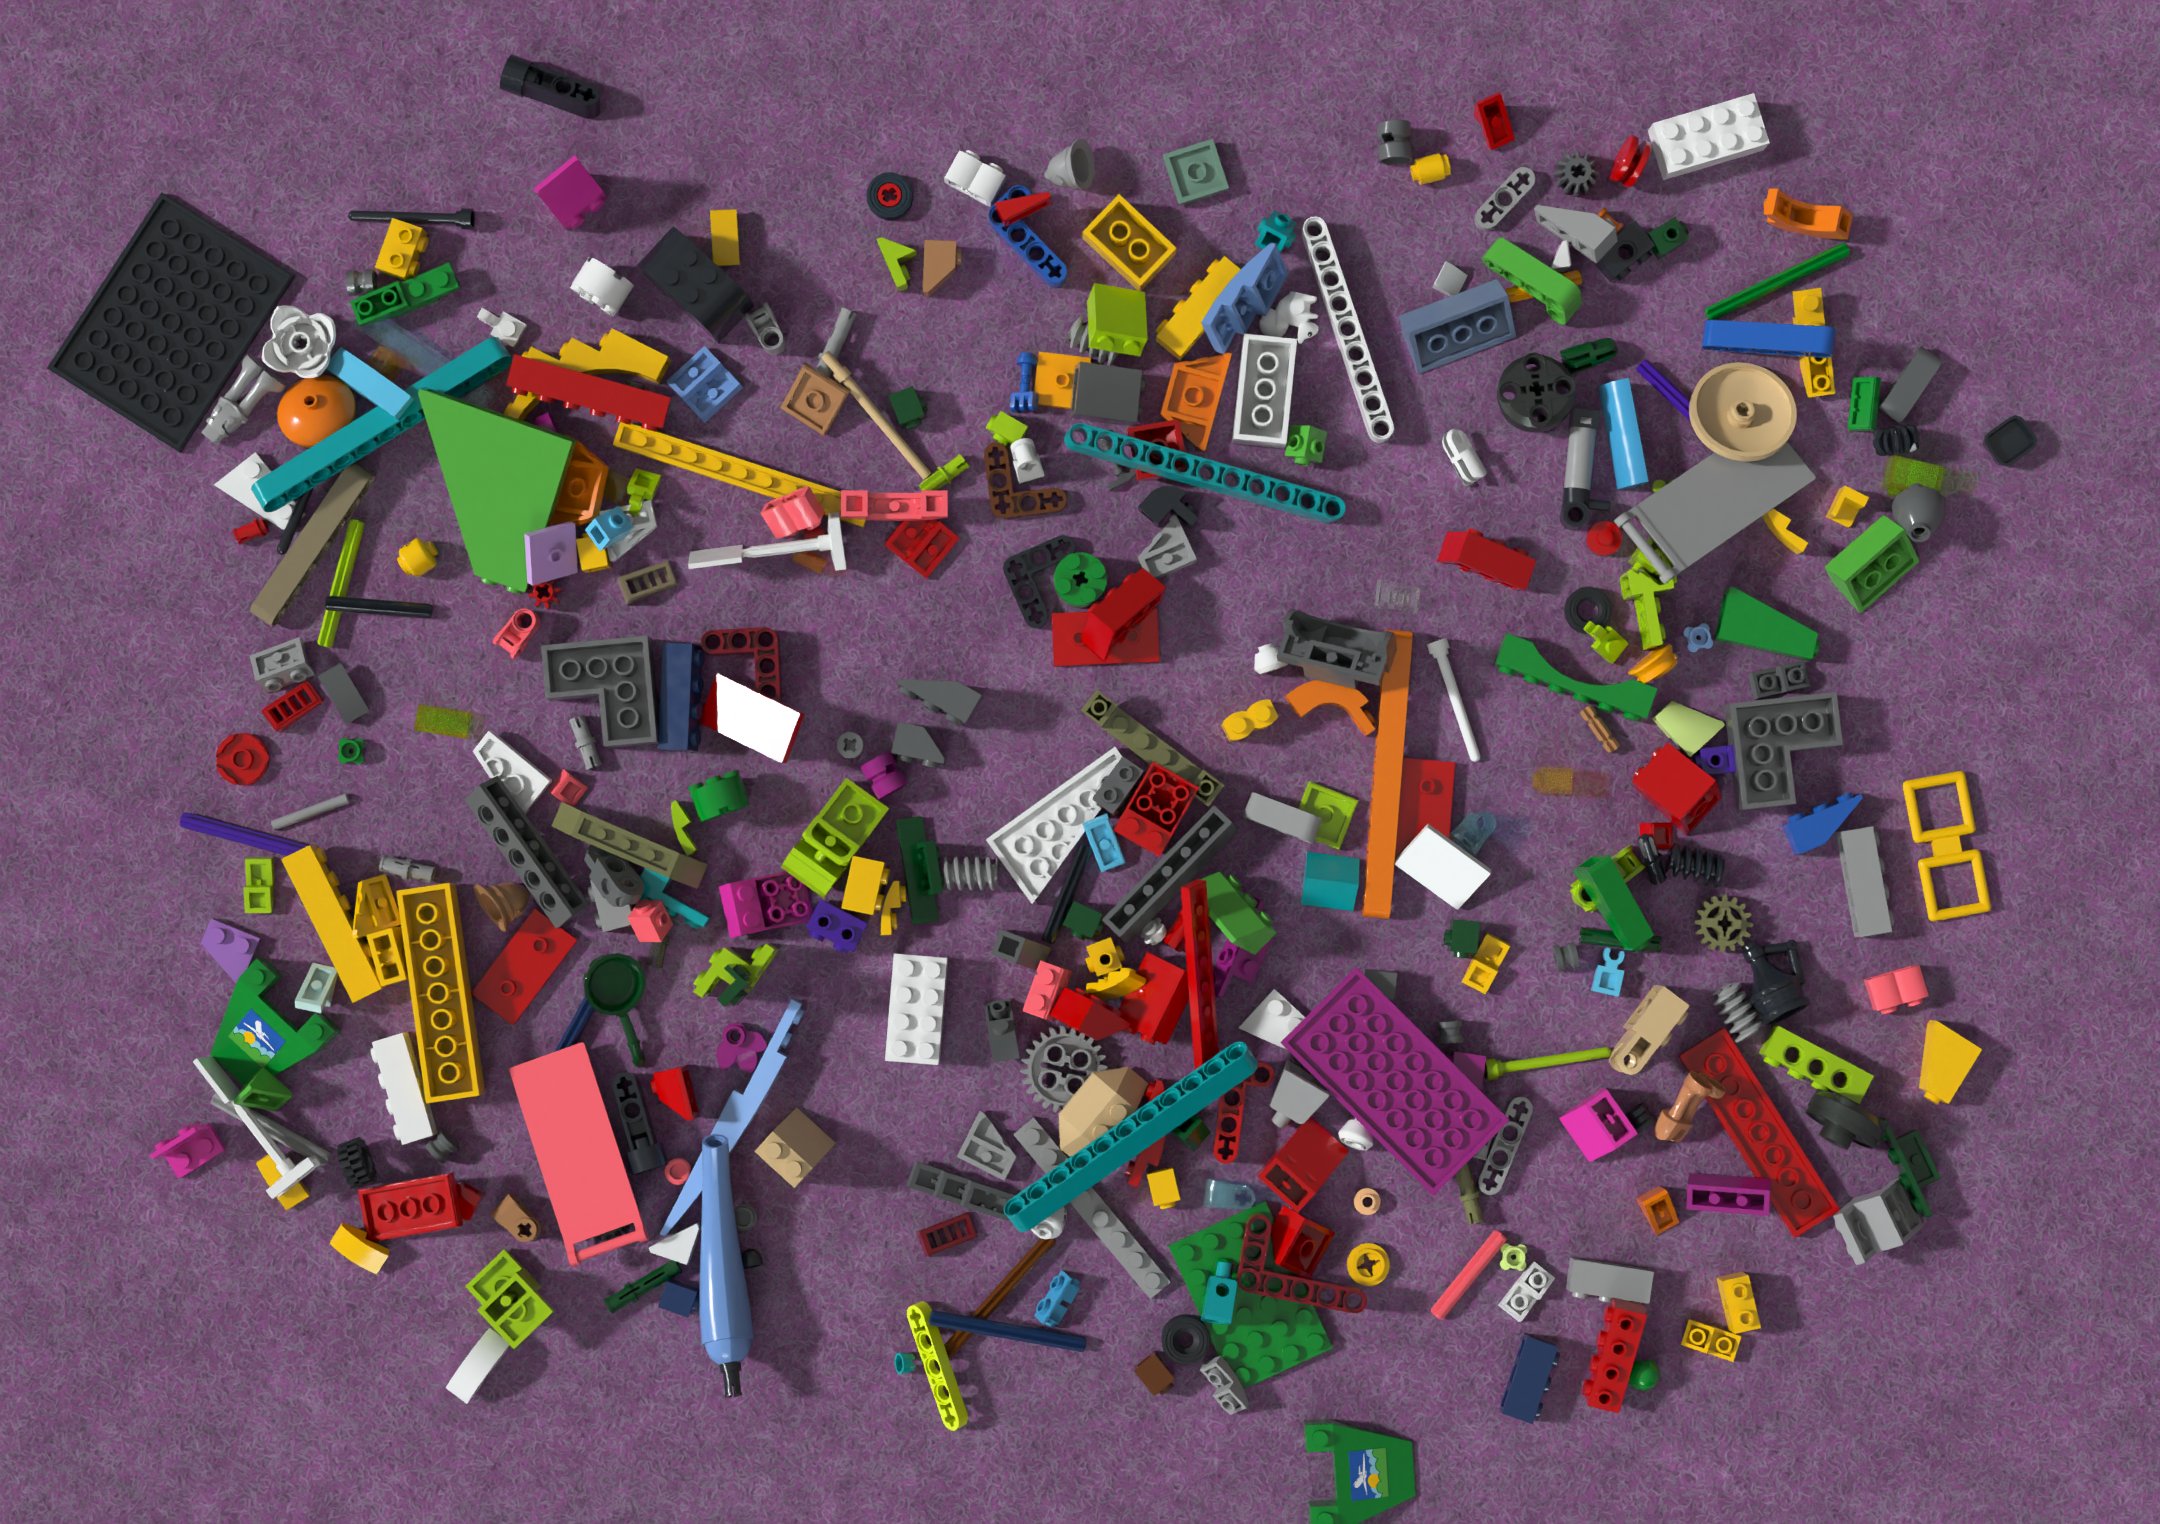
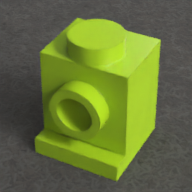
(1006, 429)

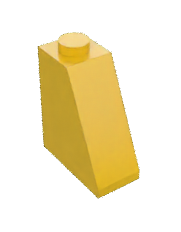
(1945, 1062)

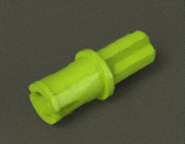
(944, 474)

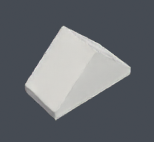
(679, 1245)

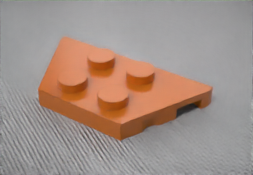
(1195, 395)
(582, 488)

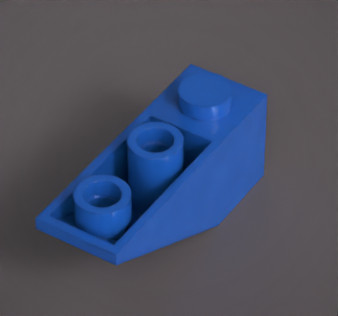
(1817, 827)

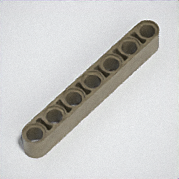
(311, 543)

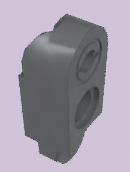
(614, 877)

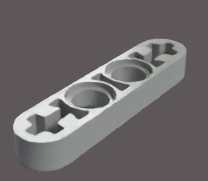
(1508, 1147)

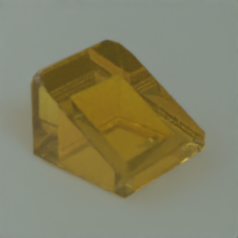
(386, 363)
(616, 487)

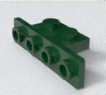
(920, 869)
(1913, 1163)

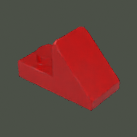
(1494, 121)

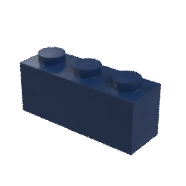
(1529, 1379)

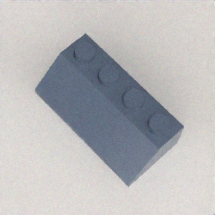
(1458, 326)

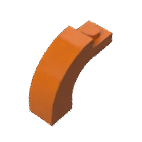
(1806, 218)
(1320, 693)

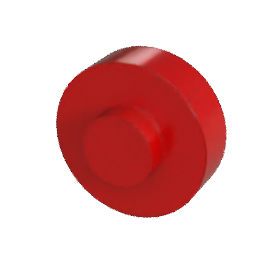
(1603, 538)

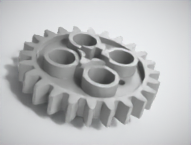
(1069, 1045)

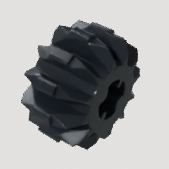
(1896, 440)

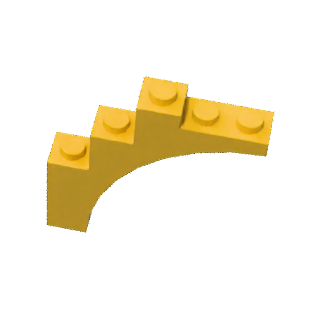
(617, 355)

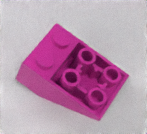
(764, 903)

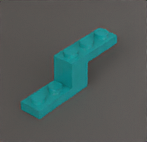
(655, 890)

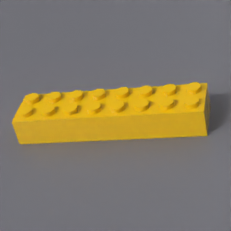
(440, 992)

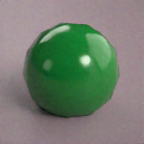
(1644, 1375)

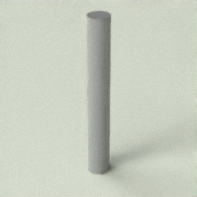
(310, 811)

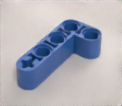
(1029, 244)

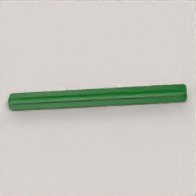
(1777, 281)

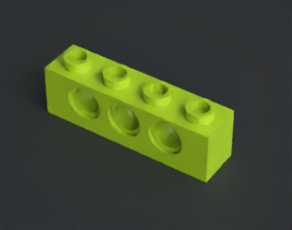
(1779, 1040)

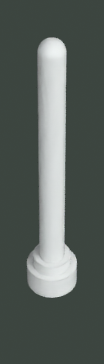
(1440, 650)

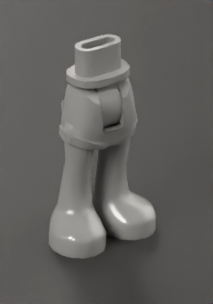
(229, 414)

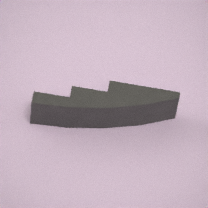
(959, 1189)

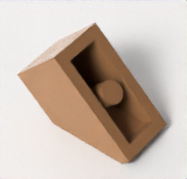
(939, 264)

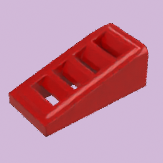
(1019, 208)
(278, 704)

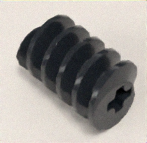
(1695, 864)

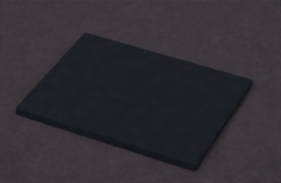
(171, 322)

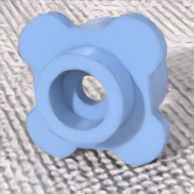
(1703, 632)

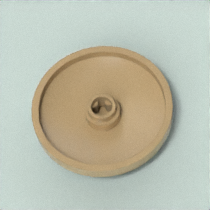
(1742, 411)

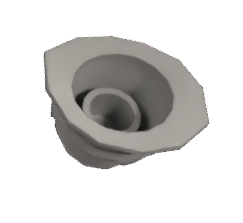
(1072, 166)

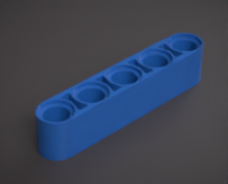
(1769, 338)

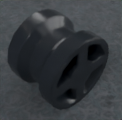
(1640, 1117)

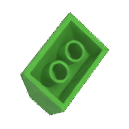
(1872, 563)
(1237, 913)

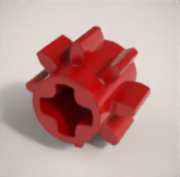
(547, 601)

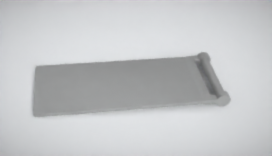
(1712, 506)

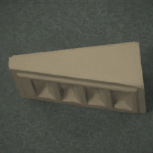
(650, 591)

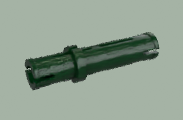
(1608, 938)
(616, 1302)

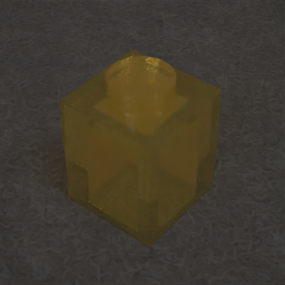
(1553, 780)

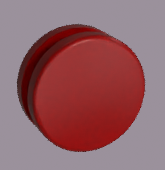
(1630, 161)

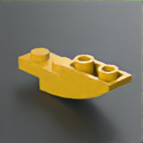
(1816, 371)

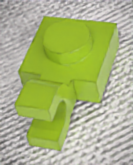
(641, 486)
(1608, 641)

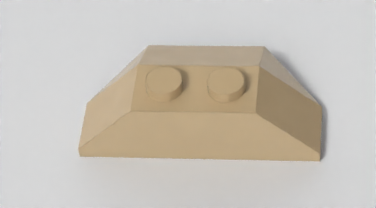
(1098, 1106)

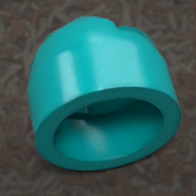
(904, 1362)

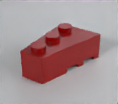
(1487, 558)
(1121, 610)

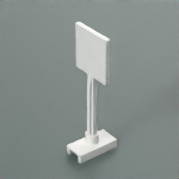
(734, 554)
(227, 1092)

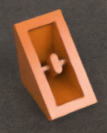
(1658, 1209)

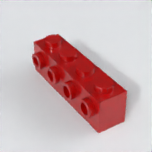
(1615, 1355)

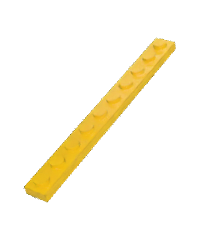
(722, 467)

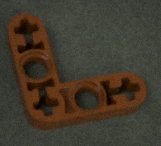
(1015, 499)

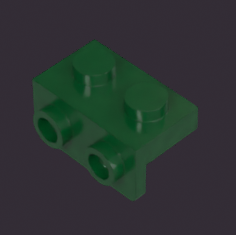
(736, 991)

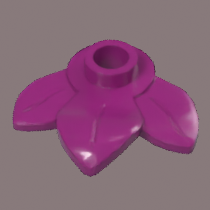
(740, 1051)

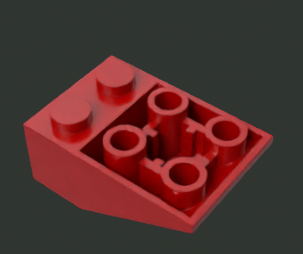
(1156, 808)
(1302, 1164)

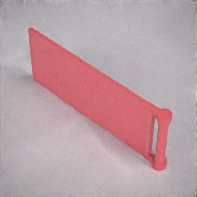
(577, 1151)

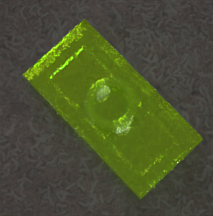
(443, 721)

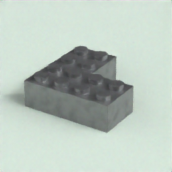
(617, 672)
(1764, 736)

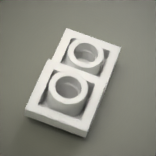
(1526, 1291)

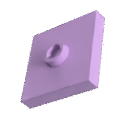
(551, 553)

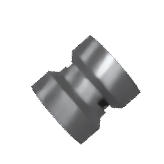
(361, 282)

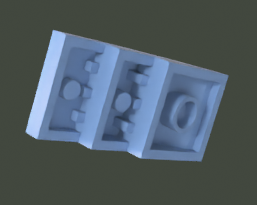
(1246, 295)

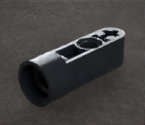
(523, 79)
(645, 1152)

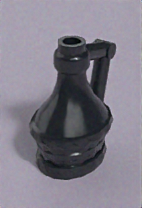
(1775, 991)

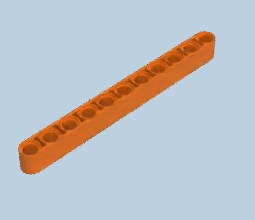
(1387, 781)

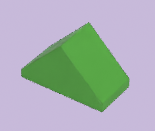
(263, 1092)

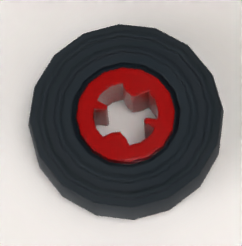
(886, 183)

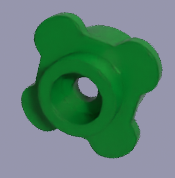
(345, 745)

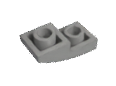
(1229, 1390)

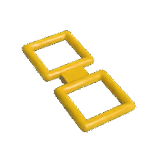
(1946, 846)

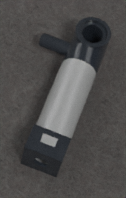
(1579, 465)

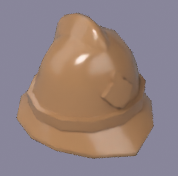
(502, 902)

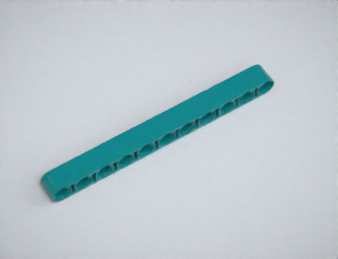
(377, 427)
(1192, 473)
(1130, 1136)

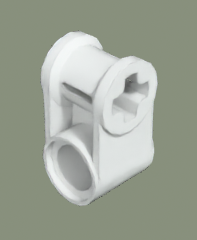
(1026, 460)

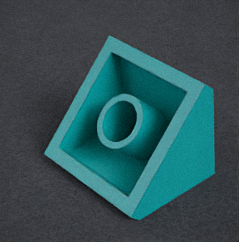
(1330, 881)

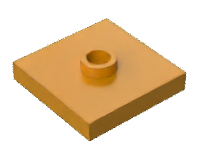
(1056, 378)

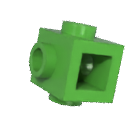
(1305, 444)

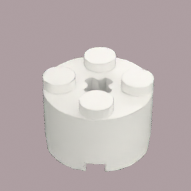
(601, 286)

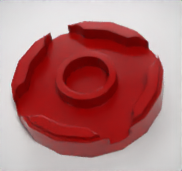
(252, 762)

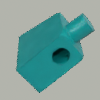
(1218, 1308)

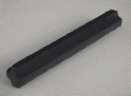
(380, 607)
(1067, 893)

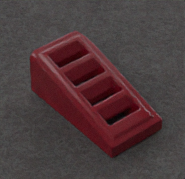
(925, 1243)

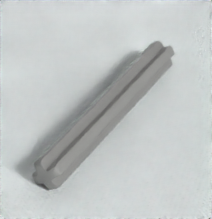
(278, 1132)

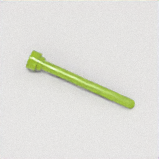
(1495, 1068)

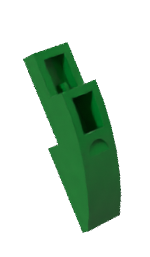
(405, 296)

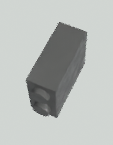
(1106, 394)

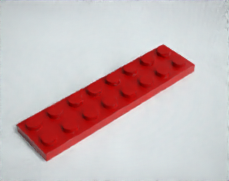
(1761, 1134)

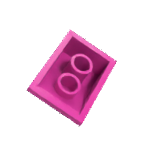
(571, 193)

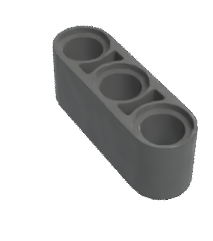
(1910, 385)

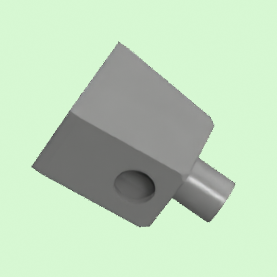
(1296, 1095)

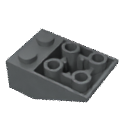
(948, 696)

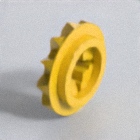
(1379, 1269)

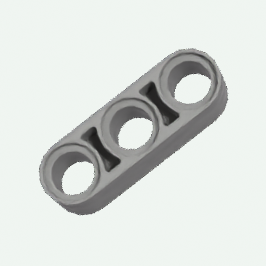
(1282, 818)

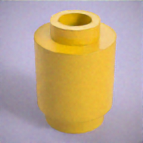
(1430, 168)

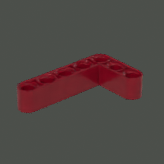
(752, 647)
(1289, 1280)

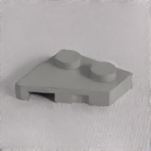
(987, 1148)

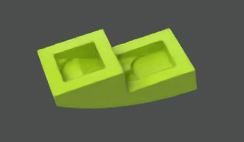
(681, 821)
(259, 885)

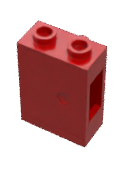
(1158, 1003)

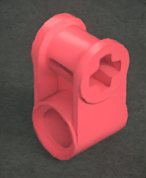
(517, 633)

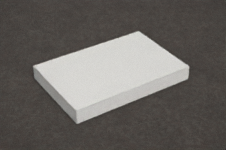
(1442, 866)

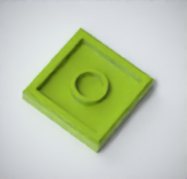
(1334, 810)

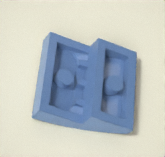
(704, 384)

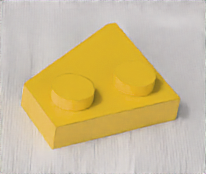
(374, 907)

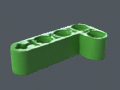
(1534, 277)

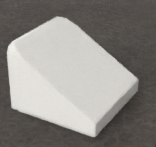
(1562, 259)
(1450, 280)

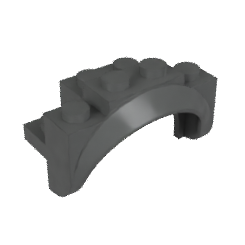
(1336, 651)

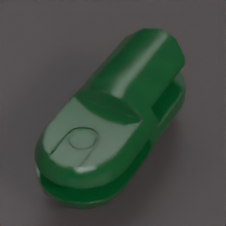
(1588, 354)

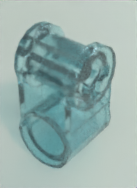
(1468, 834)
(1222, 1195)

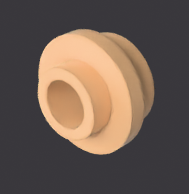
(1360, 1195)

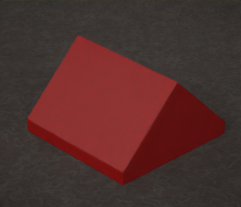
(1161, 433)

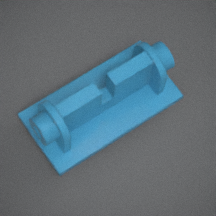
(1062, 1287)

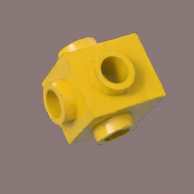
(1097, 950)

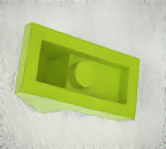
(894, 255)

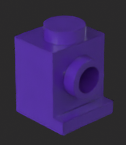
(1726, 760)

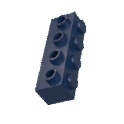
(680, 697)

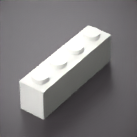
(404, 1088)

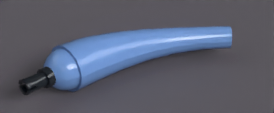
(724, 1296)

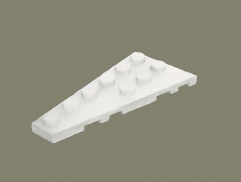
(1046, 833)

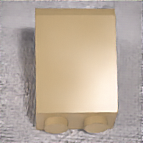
(795, 1147)

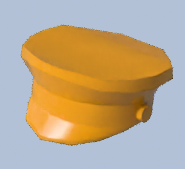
(1655, 664)

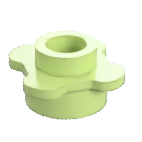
(1519, 1262)

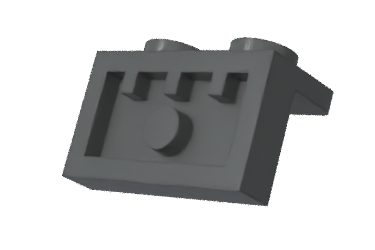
(1119, 787)

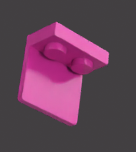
(191, 1149)

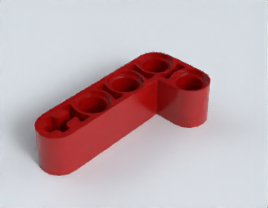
(1235, 1111)

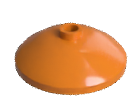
(331, 411)

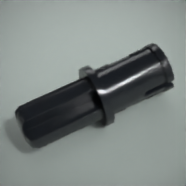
(1651, 858)

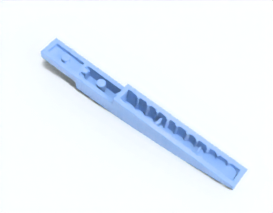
(741, 1108)

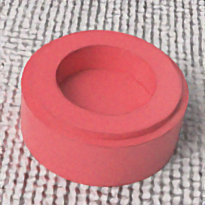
(678, 1171)

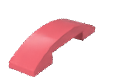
(894, 506)

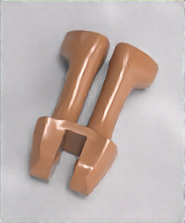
(1676, 1122)

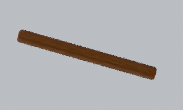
(1001, 1292)

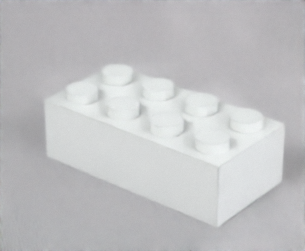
(1708, 136)
(1264, 391)
(916, 1009)

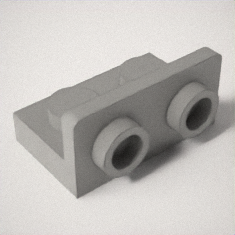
(281, 665)

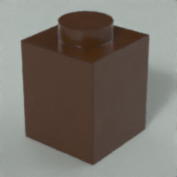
(1155, 1374)

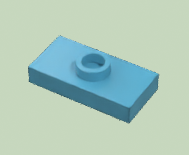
(1104, 842)

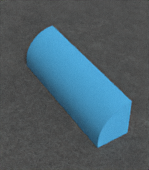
(1623, 434)

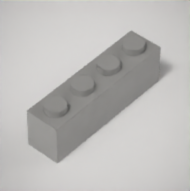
(1864, 881)

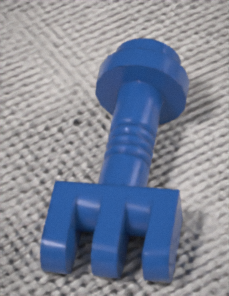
(1025, 399)

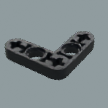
(1030, 568)

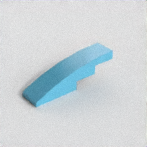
(369, 383)

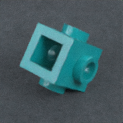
(1276, 230)

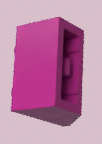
(1597, 1125)

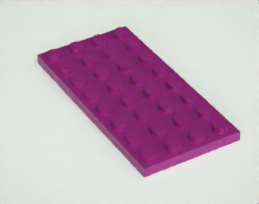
(1394, 1081)

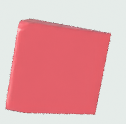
(567, 788)

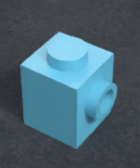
(609, 528)

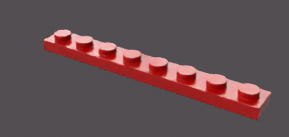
(1200, 971)

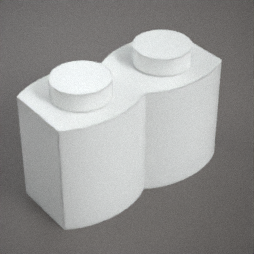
(975, 178)

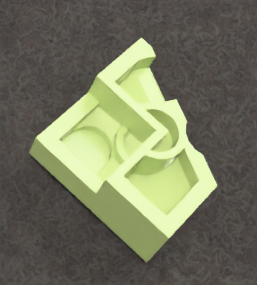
(1686, 726)

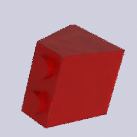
(1677, 788)

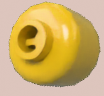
(417, 557)

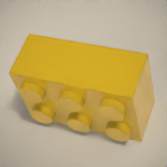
(1129, 243)

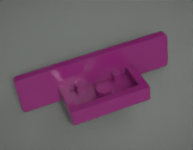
(1237, 962)

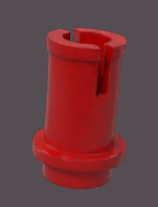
(251, 530)

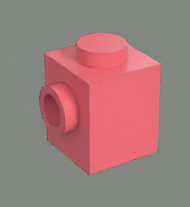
(650, 921)

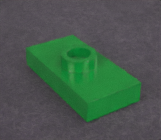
(1864, 404)

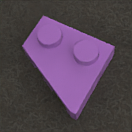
(230, 947)

